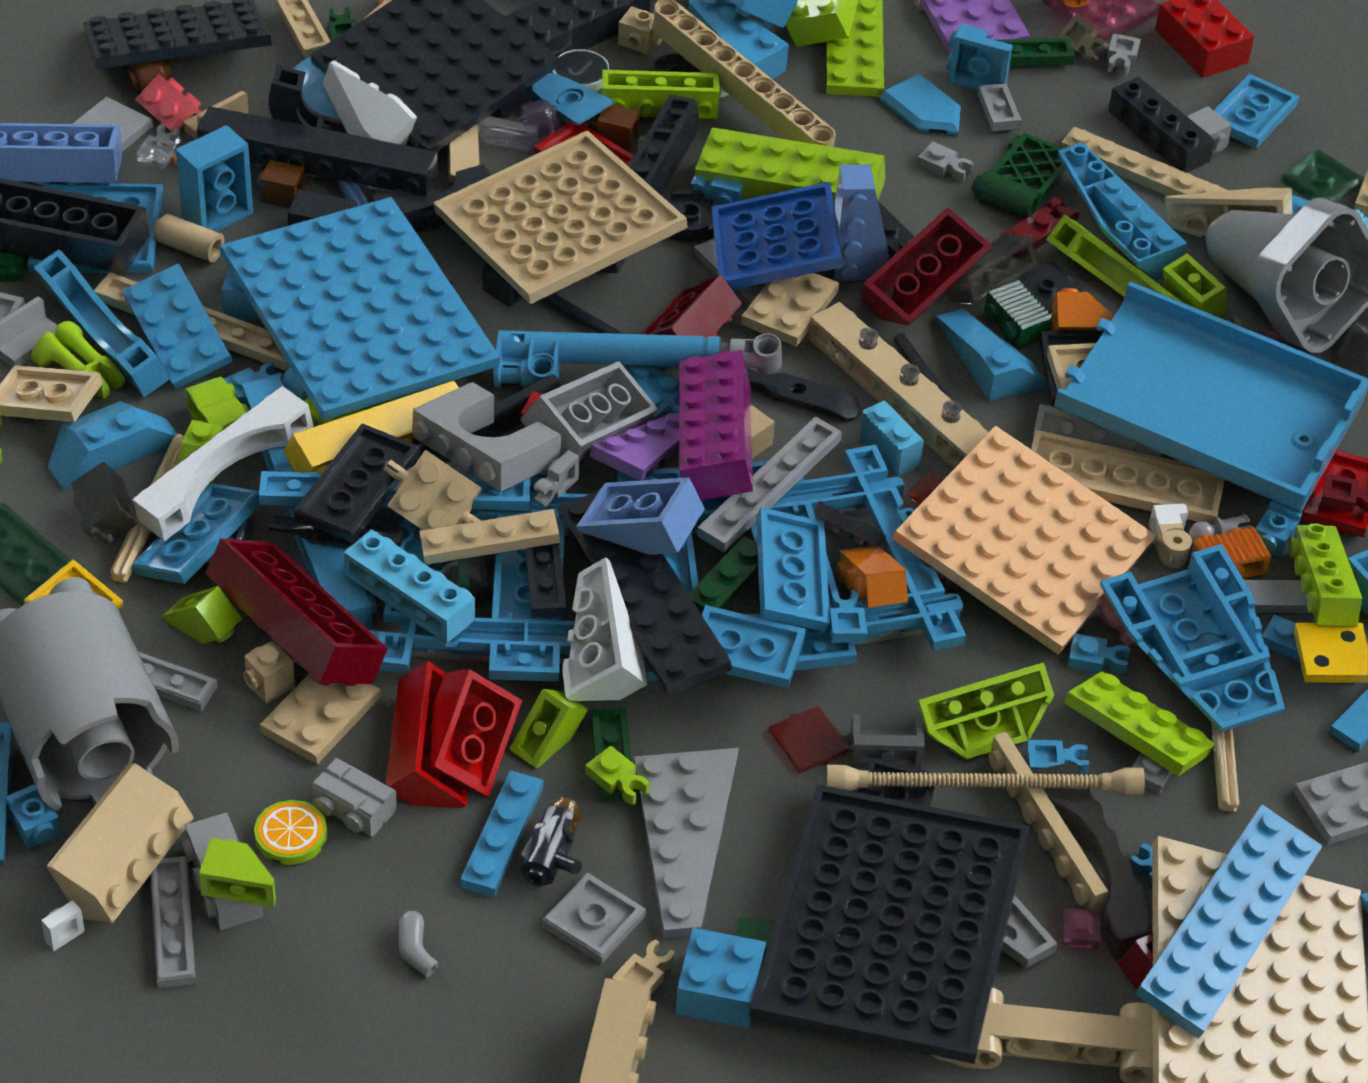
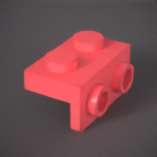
(167, 102)

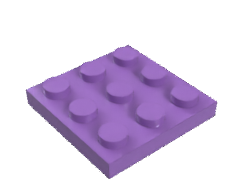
(991, 15)

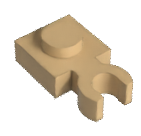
(646, 970)

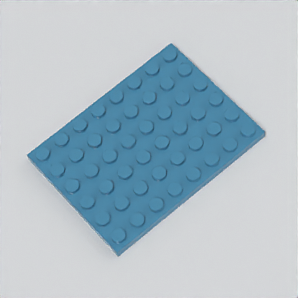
(359, 307)

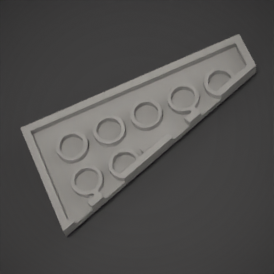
(684, 829)

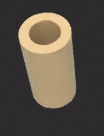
(188, 237)

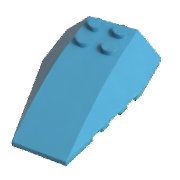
(1203, 636)

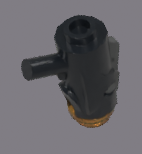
(550, 843)

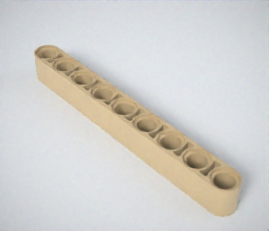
(739, 76)

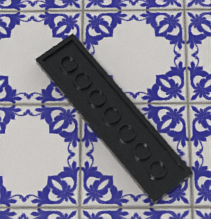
(659, 608)

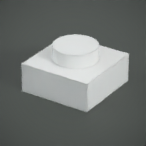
(62, 925)

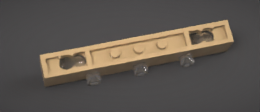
(894, 380)

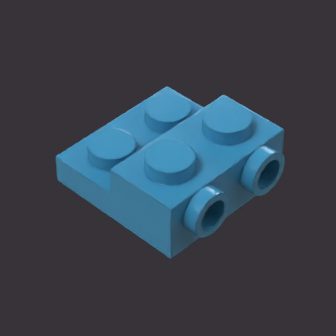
(977, 58)

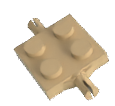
(432, 493)

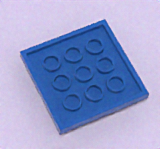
(776, 236)

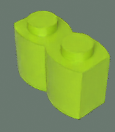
(214, 402)

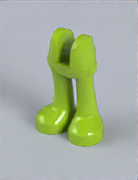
(70, 338)

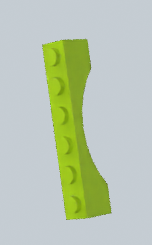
(1100, 258)

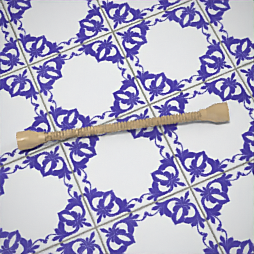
(1123, 781)

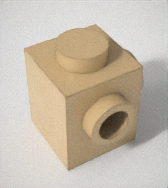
(637, 31)
(269, 672)

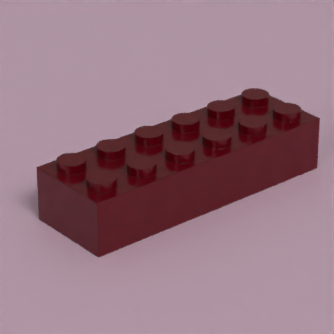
(296, 612)

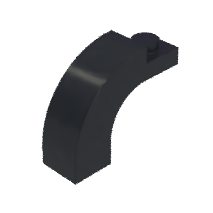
(288, 104)

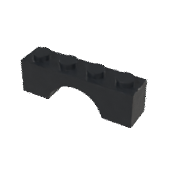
(420, 209)

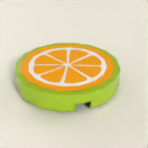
(290, 832)

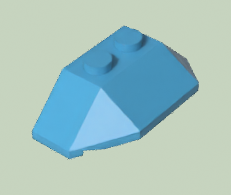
(109, 435)

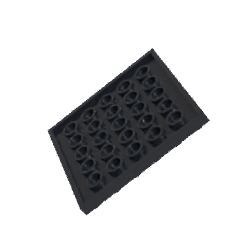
(442, 61)

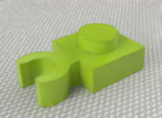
(614, 772)

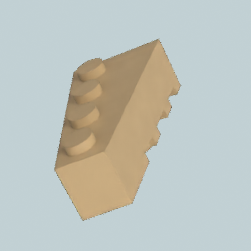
(618, 1033)

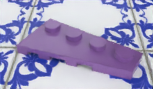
(640, 447)

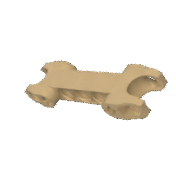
(1068, 1037)

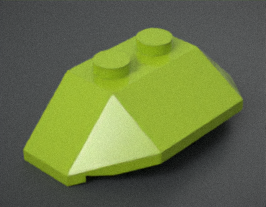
(972, 714)

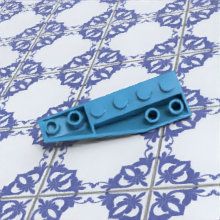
(1122, 213)

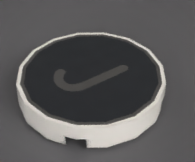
(582, 67)

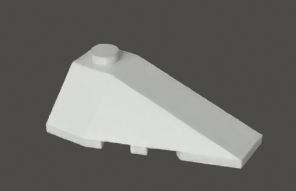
(366, 109)
(603, 650)

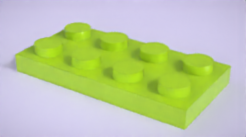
(1140, 723)

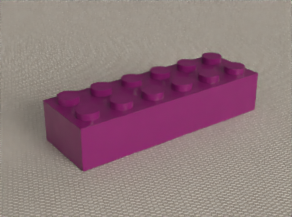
(715, 424)

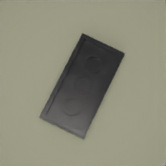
(355, 483)

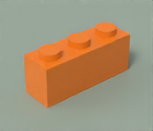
(873, 575)

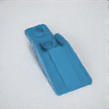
(573, 100)

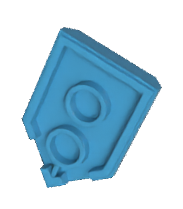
(923, 105)

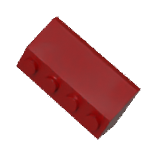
(411, 744)

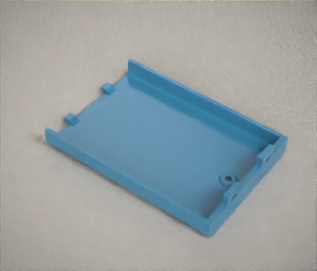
(1215, 396)

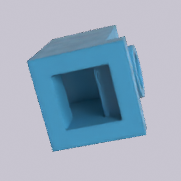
(1278, 527)
(32, 817)

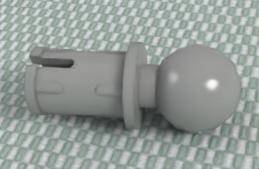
(1217, 526)

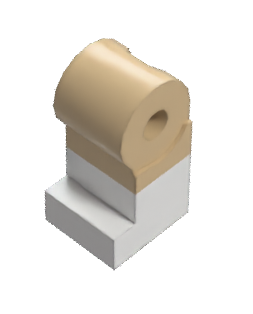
(1171, 540)

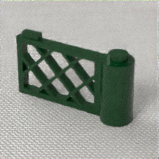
(1013, 193)

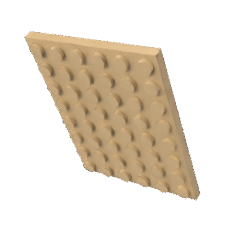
(1295, 1005)

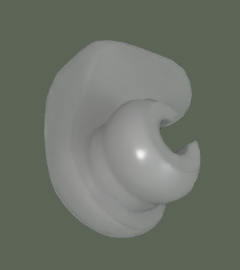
(411, 943)

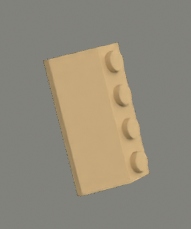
(119, 843)

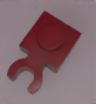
(1344, 493)

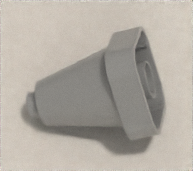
(1298, 267)

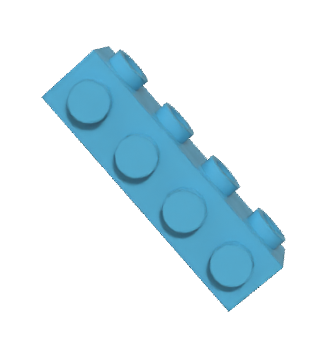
(409, 586)

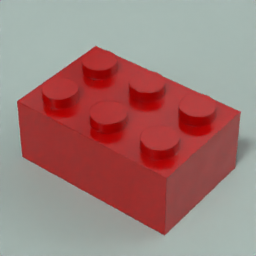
(1204, 35)

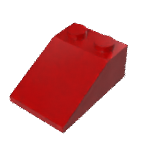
(471, 729)

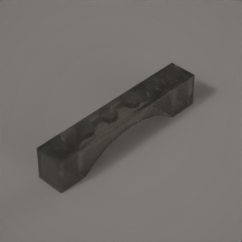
(1127, 910)

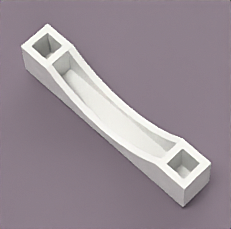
(170, 500)

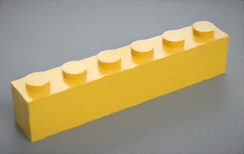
(318, 446)

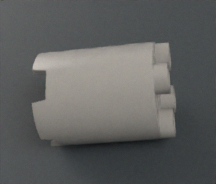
(78, 694)

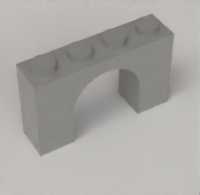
(499, 461)

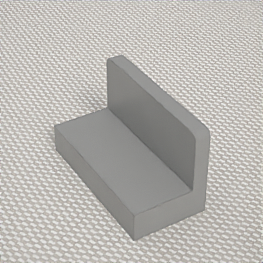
(22, 331)

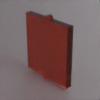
(809, 739)

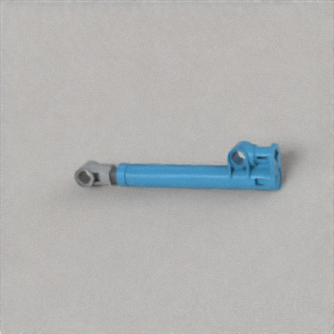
(530, 353)

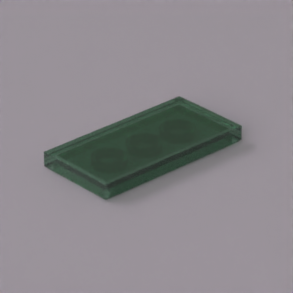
(25, 556)

